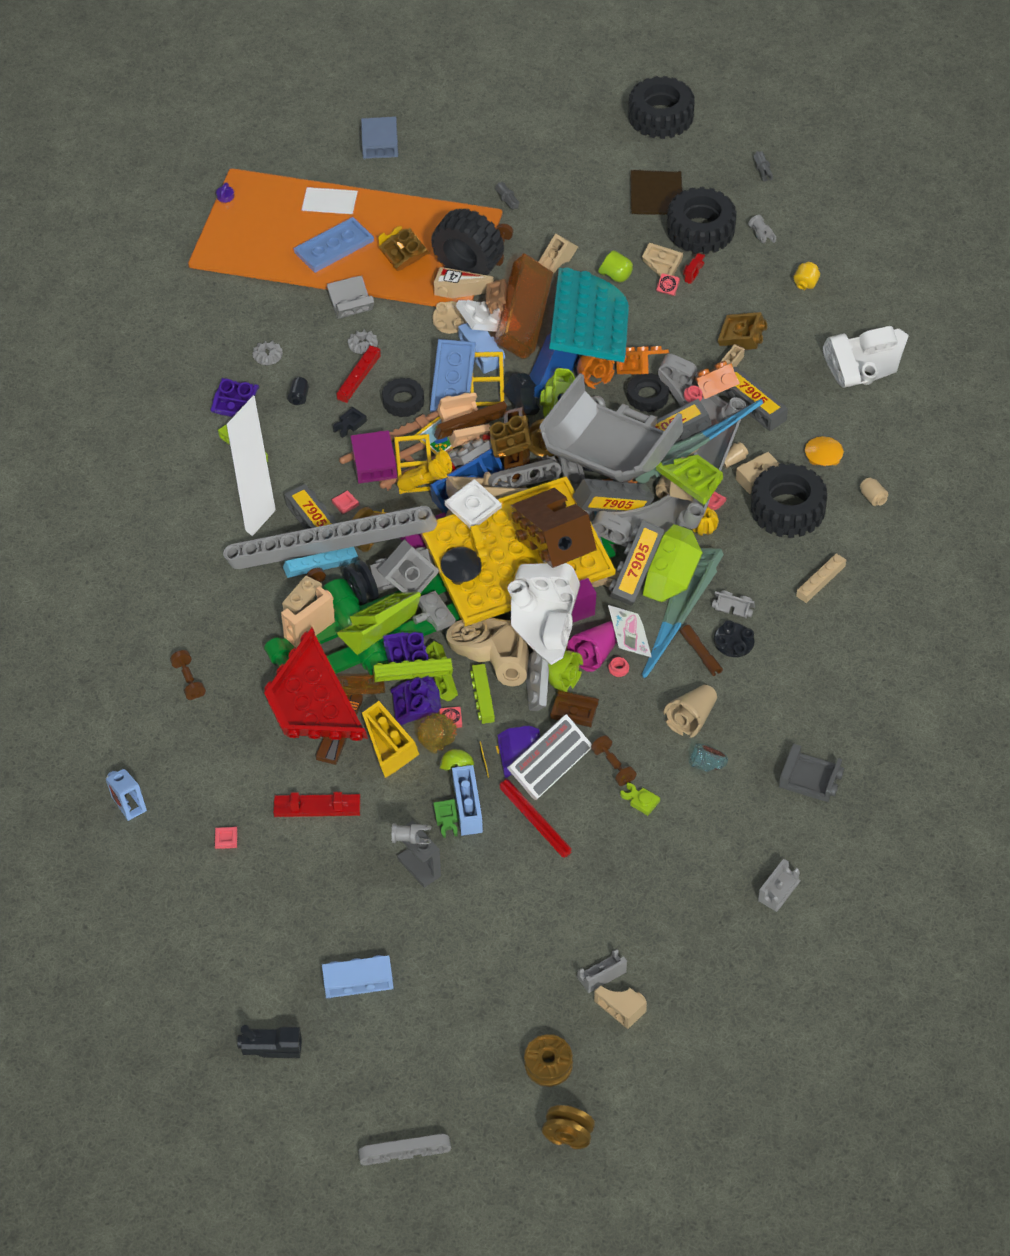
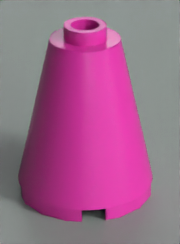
(593, 645)

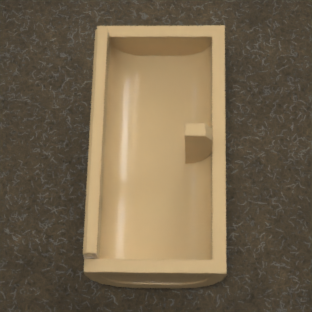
(454, 484)

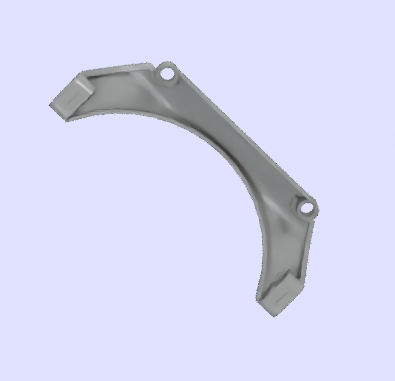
(678, 376)

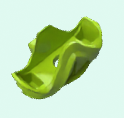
(554, 387)

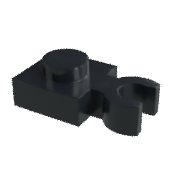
(350, 421)

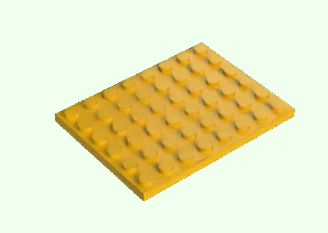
(488, 592)

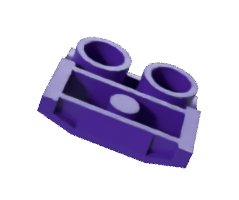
(232, 397)
(405, 647)
(416, 699)
(514, 743)

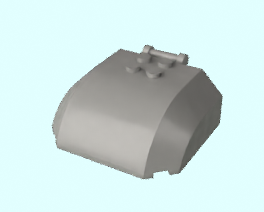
(605, 438)

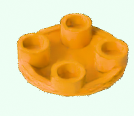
(824, 451)

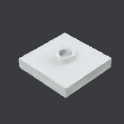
(473, 504)

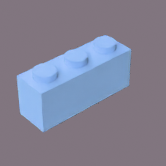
(484, 343)
(467, 800)
(357, 976)

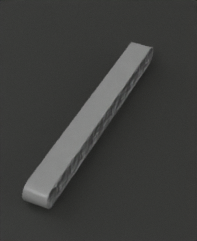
(330, 537)

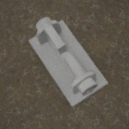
(741, 605)

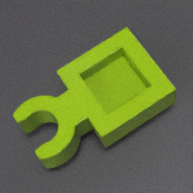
(641, 800)

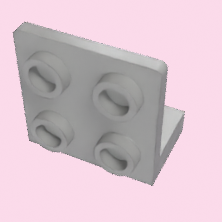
(350, 297)

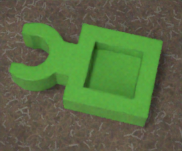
(446, 815)

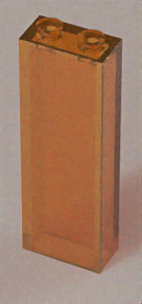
(524, 306)

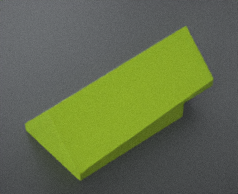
(379, 620)

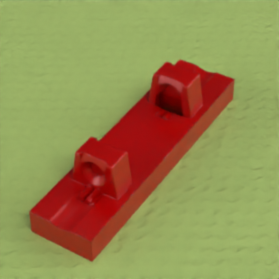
(317, 805)

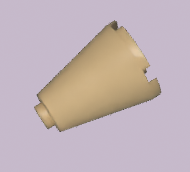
(690, 710)

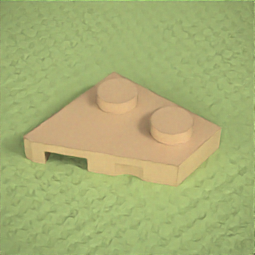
(662, 259)

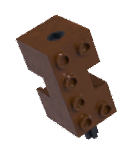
(553, 528)

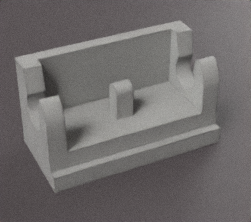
(779, 886)
(602, 972)

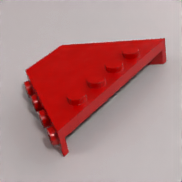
(310, 697)

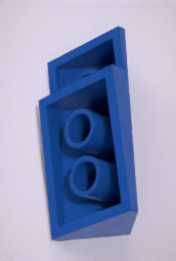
(547, 363)
(475, 468)

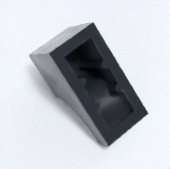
(521, 392)

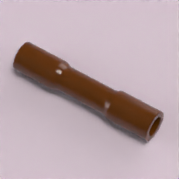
(694, 641)

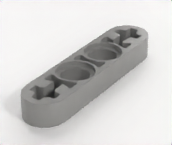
(524, 471)
(404, 1149)

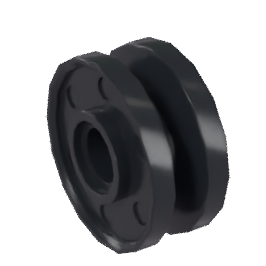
(361, 581)

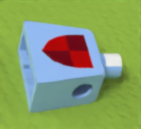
(121, 784)

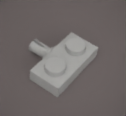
(434, 612)

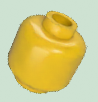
(806, 275)

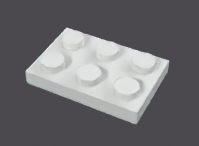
(478, 315)

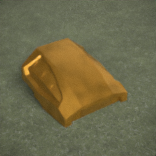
(403, 249)
(510, 436)

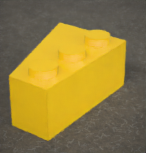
(389, 739)

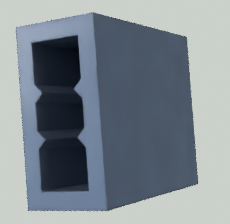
(379, 137)

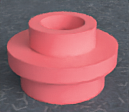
(693, 393)
(618, 662)

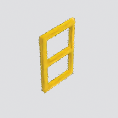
(490, 379)
(412, 464)

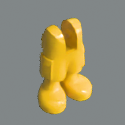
(434, 470)

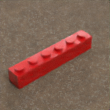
(358, 374)

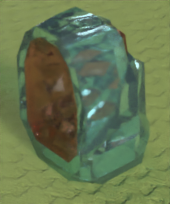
(707, 758)

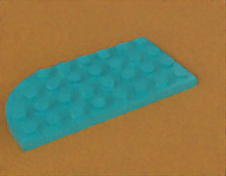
(589, 316)

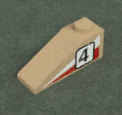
(458, 283)

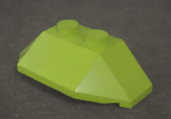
(672, 564)

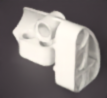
(871, 352)
(543, 607)

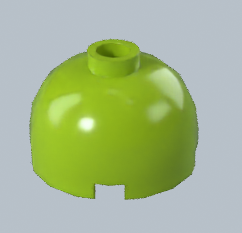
(565, 671)

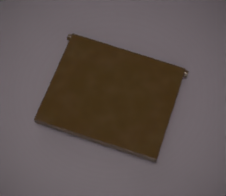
(653, 191)

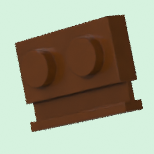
(577, 707)

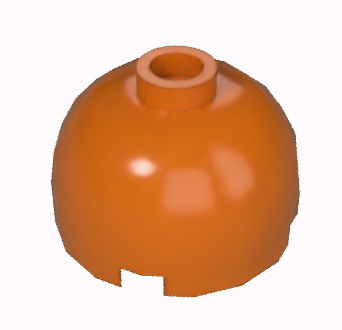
(596, 367)

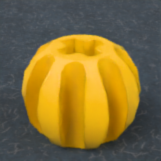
(708, 523)

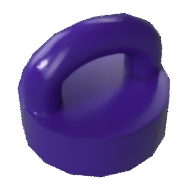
(225, 193)

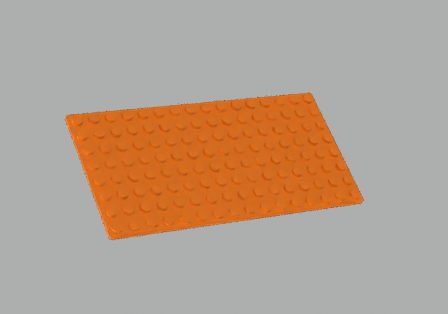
(265, 223)

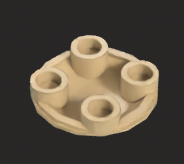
(447, 317)

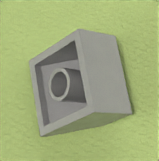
(408, 569)

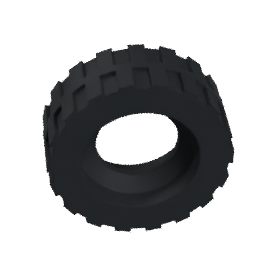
(403, 385)
(647, 404)

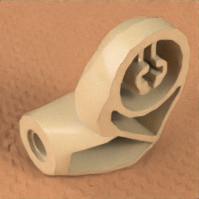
(493, 642)

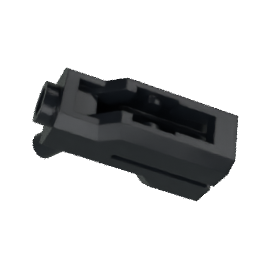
(271, 1043)

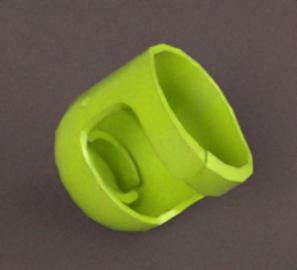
(616, 267)

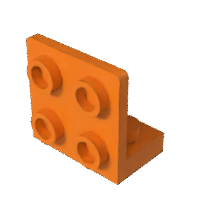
(637, 361)

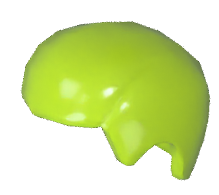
(455, 757)

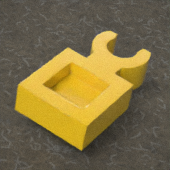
(478, 540)

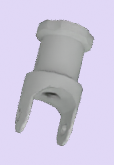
(761, 229)
(409, 833)

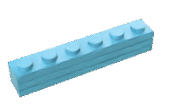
(323, 560)

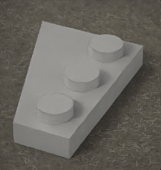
(537, 681)

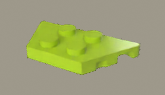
(693, 476)

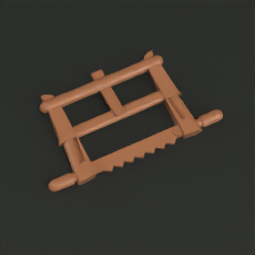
(420, 422)

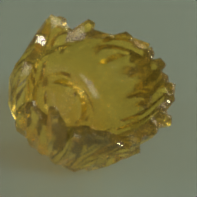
(436, 732)

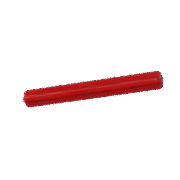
(535, 818)

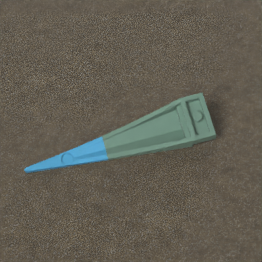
(689, 445)
(683, 603)

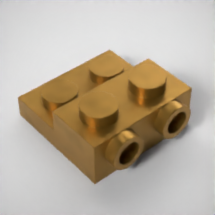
(743, 330)

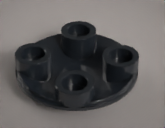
(461, 565)
(734, 639)

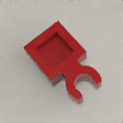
(692, 270)

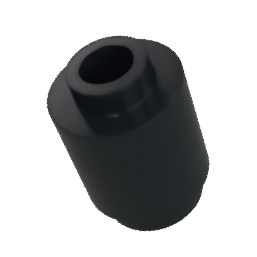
(298, 391)

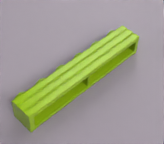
(412, 670)

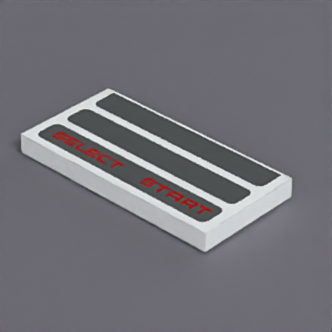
(550, 757)

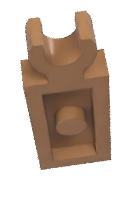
(496, 295)

